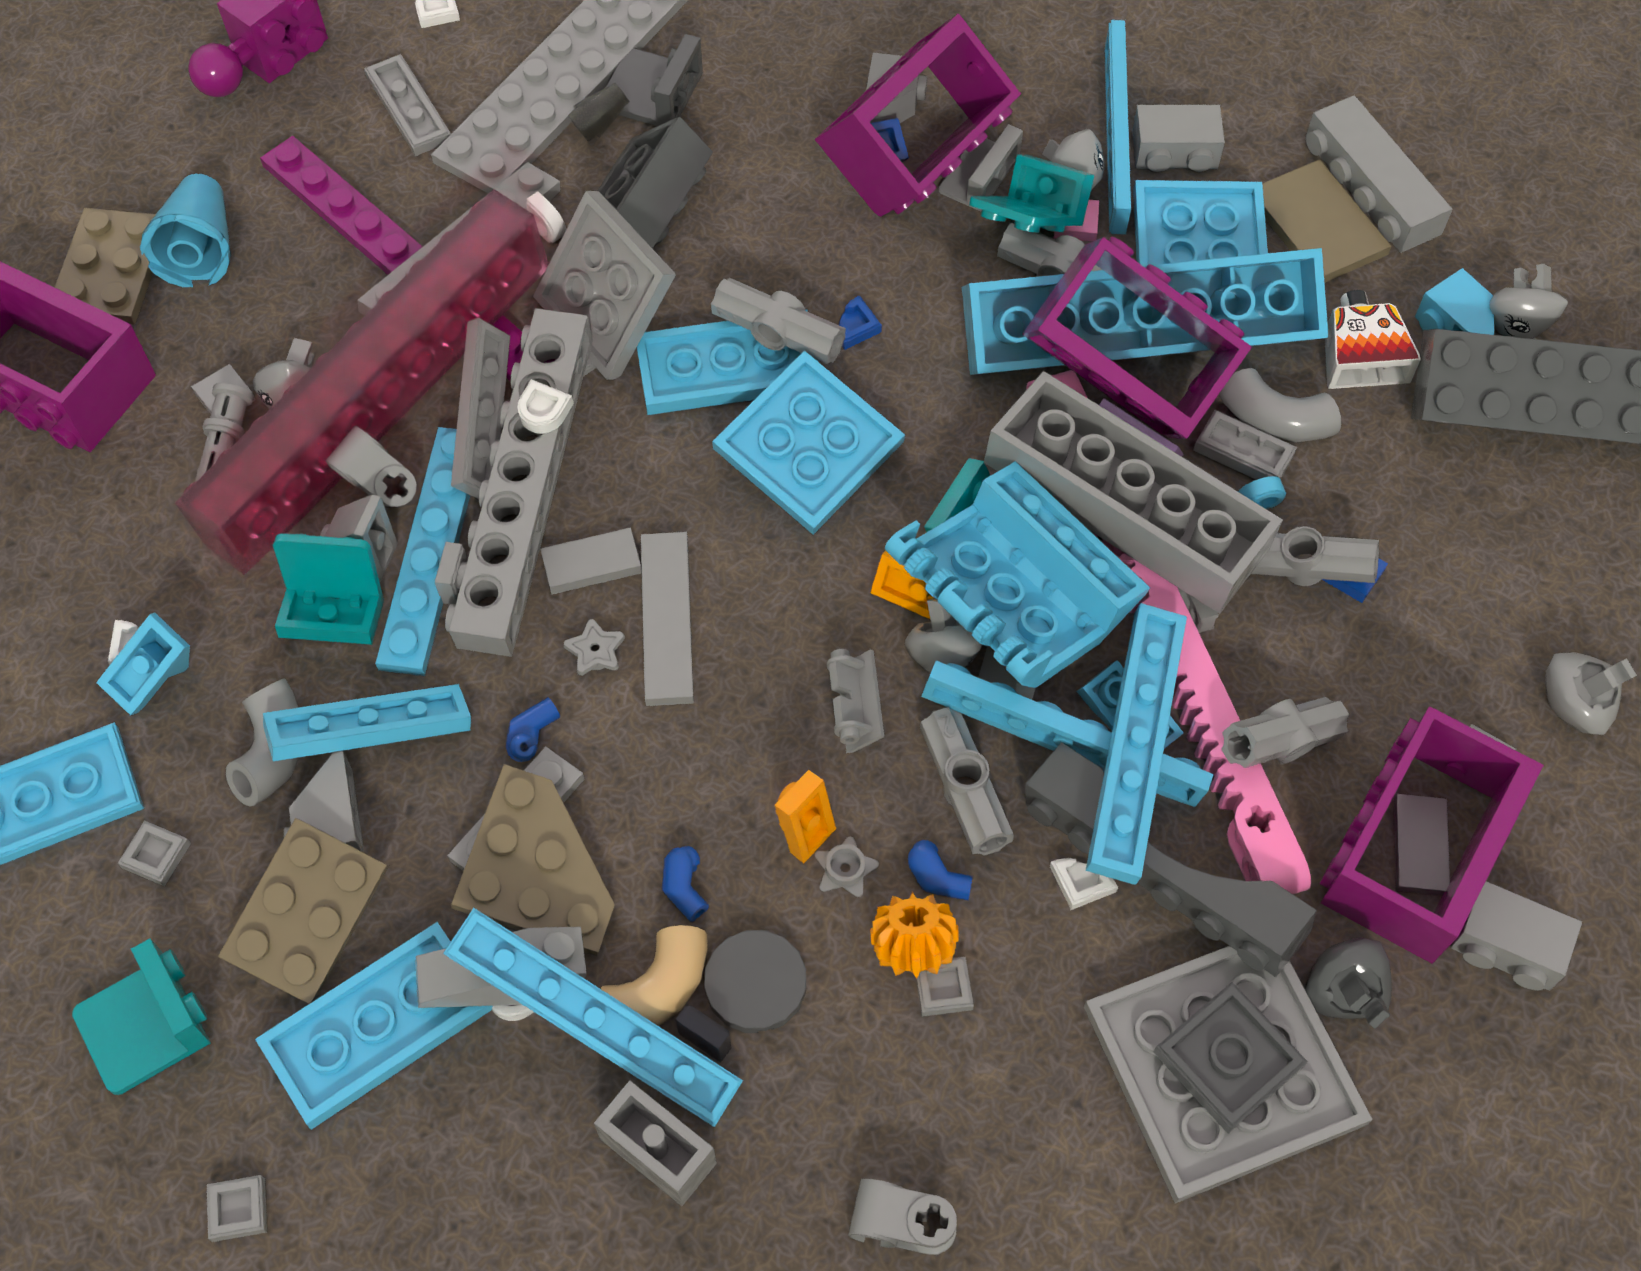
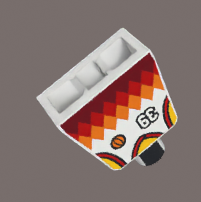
(1368, 345)

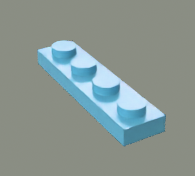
(366, 722)

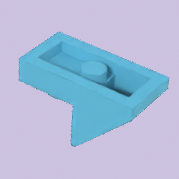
(145, 664)

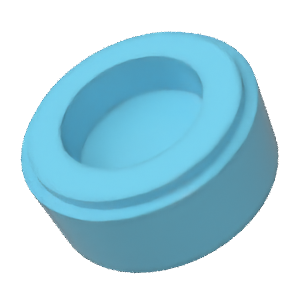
(1265, 491)

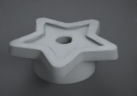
(599, 659)
(845, 854)

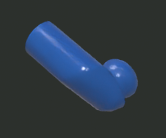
(525, 729)
(933, 875)
(677, 882)

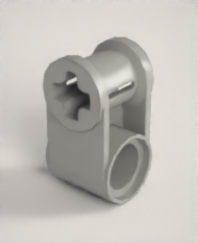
(365, 465)
(892, 1216)

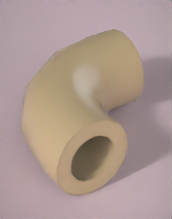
(670, 978)

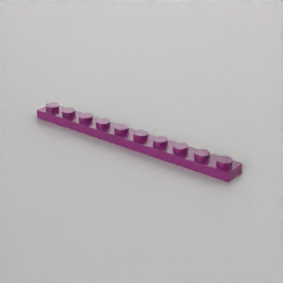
(356, 217)

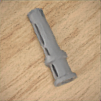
(225, 422)

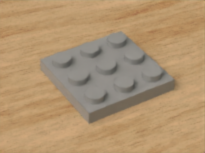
(610, 277)

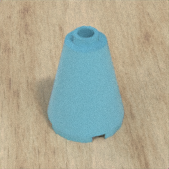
(189, 234)

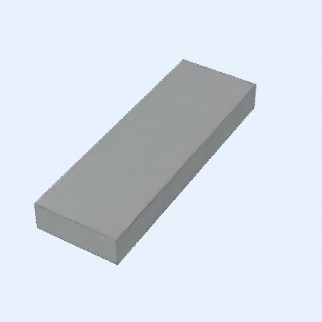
(407, 104)

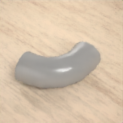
(1277, 414)
(255, 774)

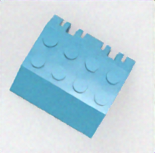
(1022, 576)

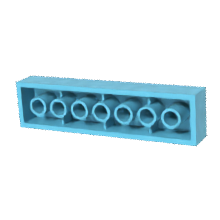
(1264, 295)

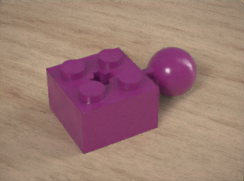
(263, 37)

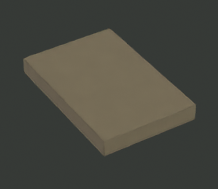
(1316, 212)

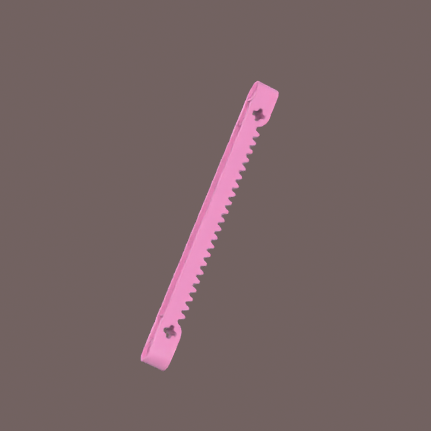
(1209, 711)

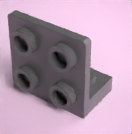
(658, 84)

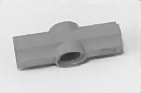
(1039, 252)
(778, 320)
(1331, 560)
(1284, 732)
(976, 803)

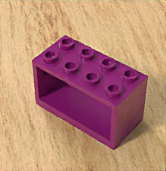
(971, 80)
(1112, 380)
(99, 391)
(1469, 758)

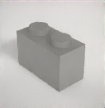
(1178, 137)
(1518, 938)
(655, 1143)

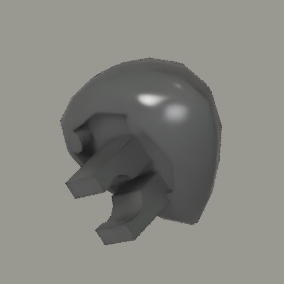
(1352, 981)

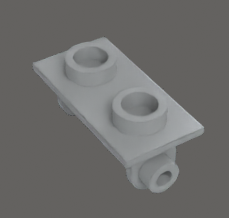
(858, 705)

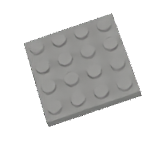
(1179, 1131)

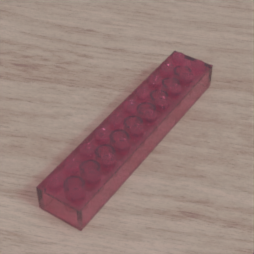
(364, 381)

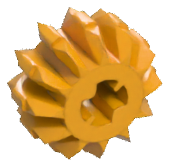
(914, 935)

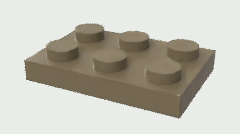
(107, 262)
(303, 911)

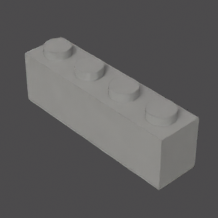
(1377, 174)

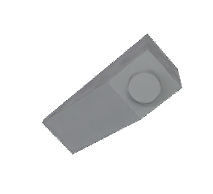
(449, 984)

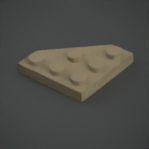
(533, 864)

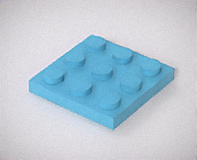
(1198, 220)
(808, 442)

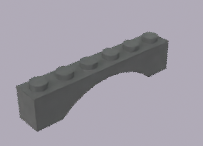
(1249, 916)

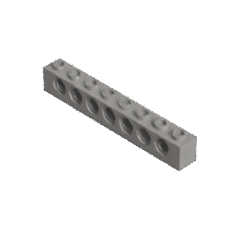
(496, 626)

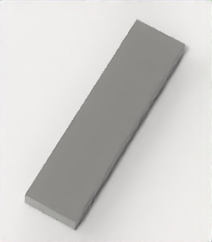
(479, 404)
(666, 619)

